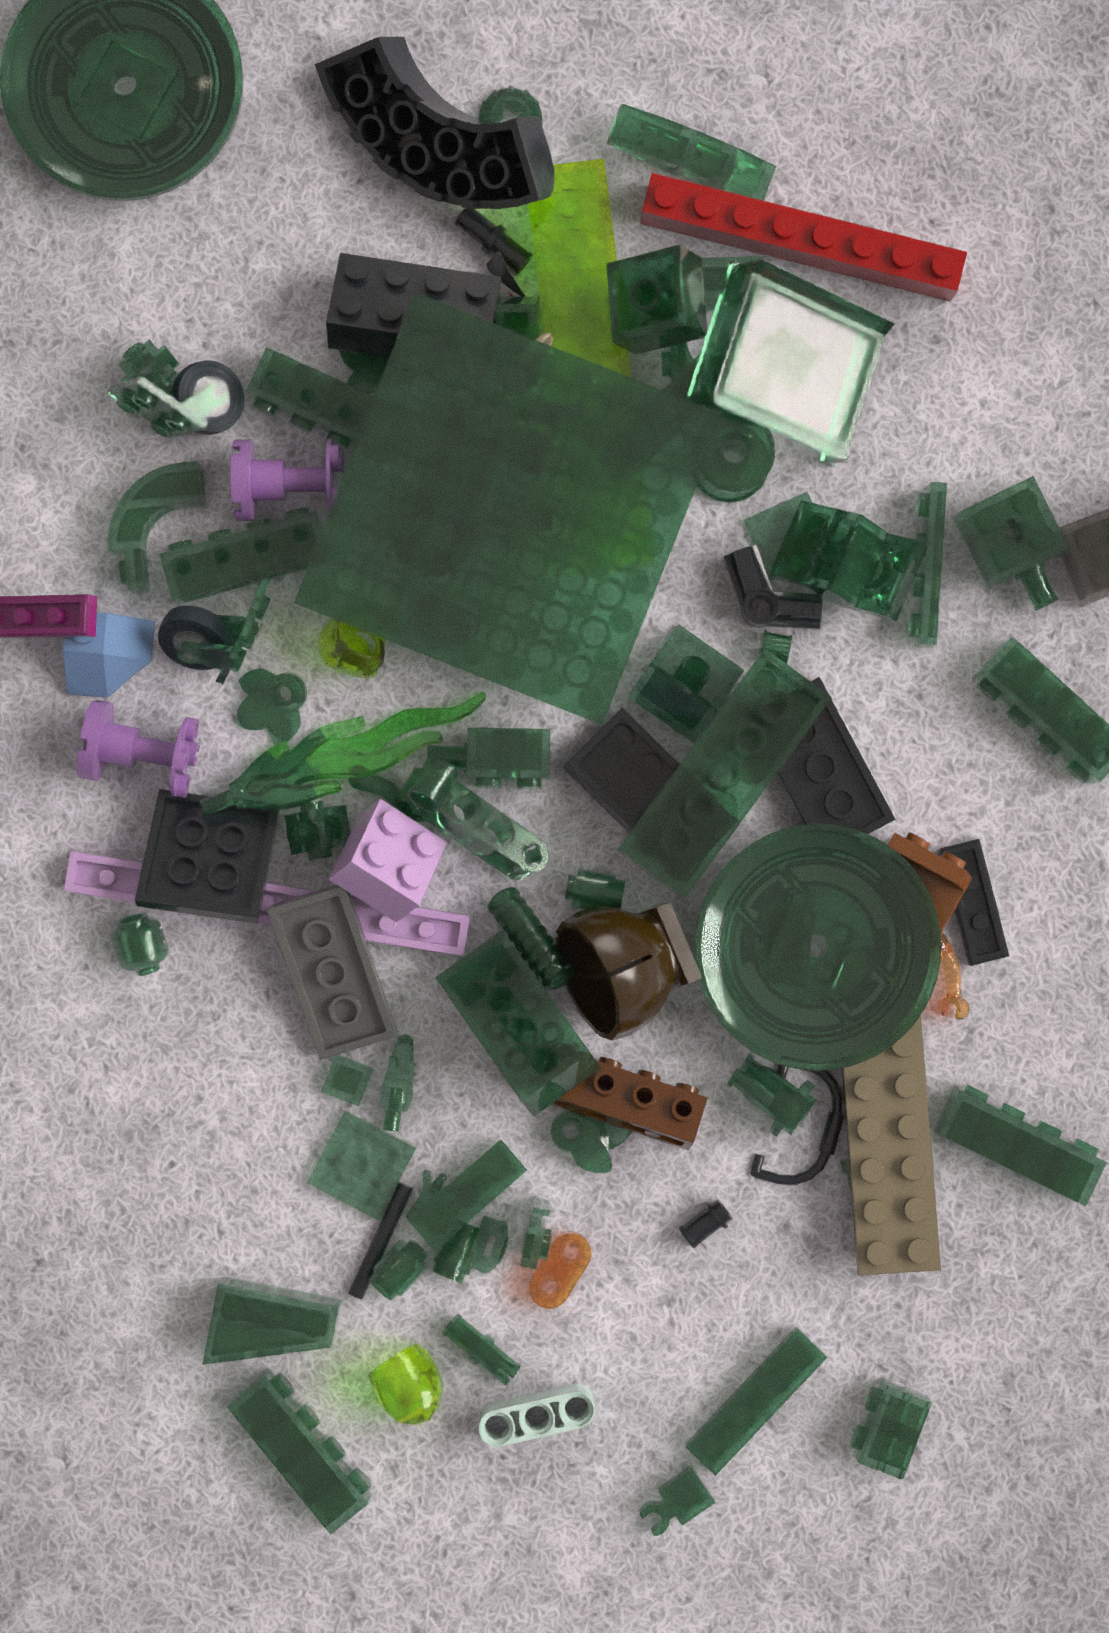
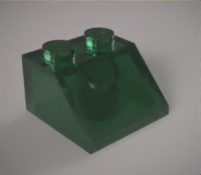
(686, 683)

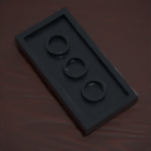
(831, 778)

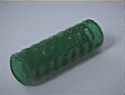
(531, 938)

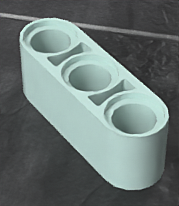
(522, 1429)

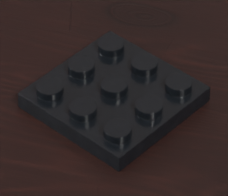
(207, 862)

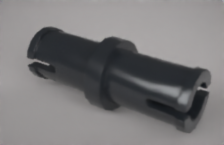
(493, 239)

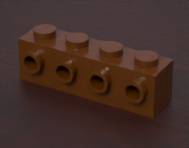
(638, 1103)

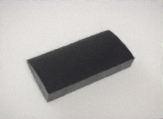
(622, 768)

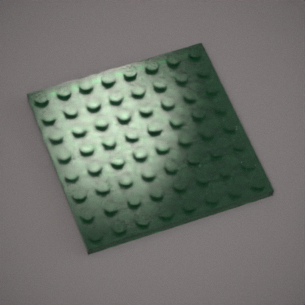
(509, 508)

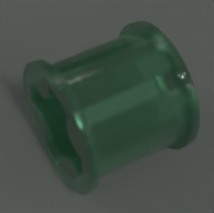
(776, 644)

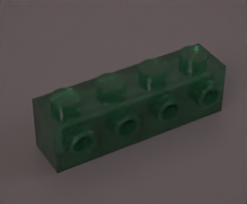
(309, 397)
(242, 557)
(1049, 708)

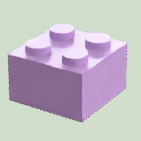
(388, 860)

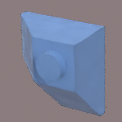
(107, 661)

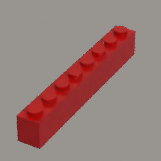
(803, 237)

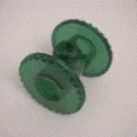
(740, 480)

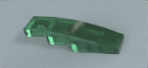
(690, 153)

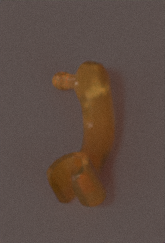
(953, 982)

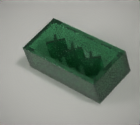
(517, 1023)

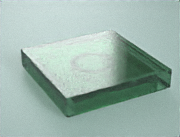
(361, 1165)

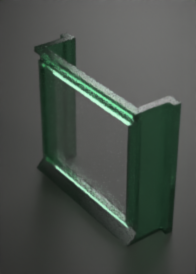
(789, 357)

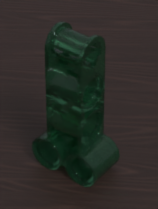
(431, 797)

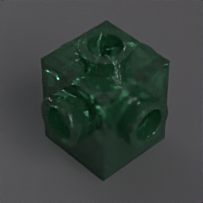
(141, 356)
(317, 829)

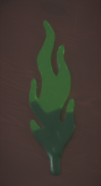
(279, 773)

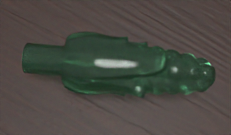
(398, 1083)

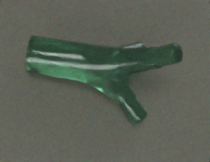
(428, 1191)

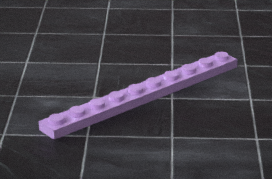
(419, 929)

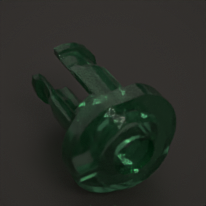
(774, 1095)

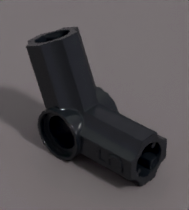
(786, 608)

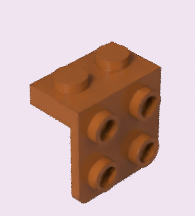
(941, 875)

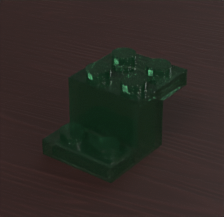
(849, 560)

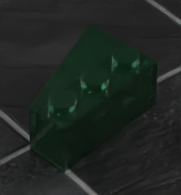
(268, 1321)

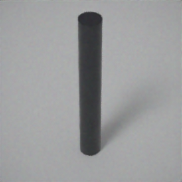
(380, 1239)

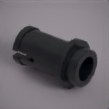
(706, 1223)

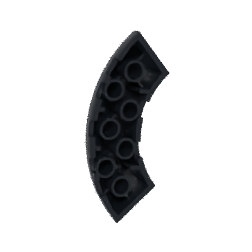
(430, 141)

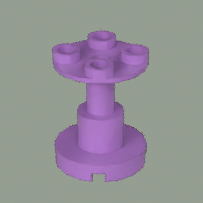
(271, 479)
(123, 745)

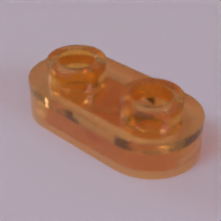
(561, 1269)

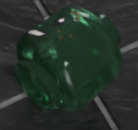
(139, 944)

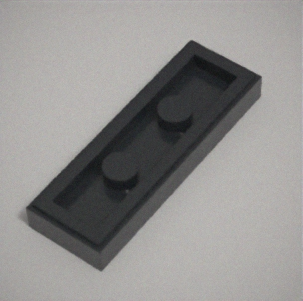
(977, 909)

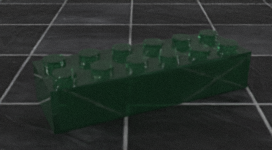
(723, 774)

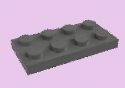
(332, 971)

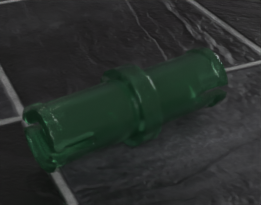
(481, 1349)

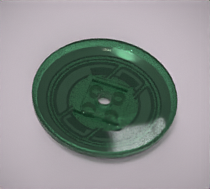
(109, 145)
(876, 957)

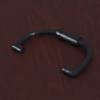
(828, 1141)

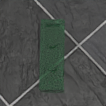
(467, 1195)

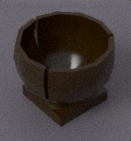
(624, 965)

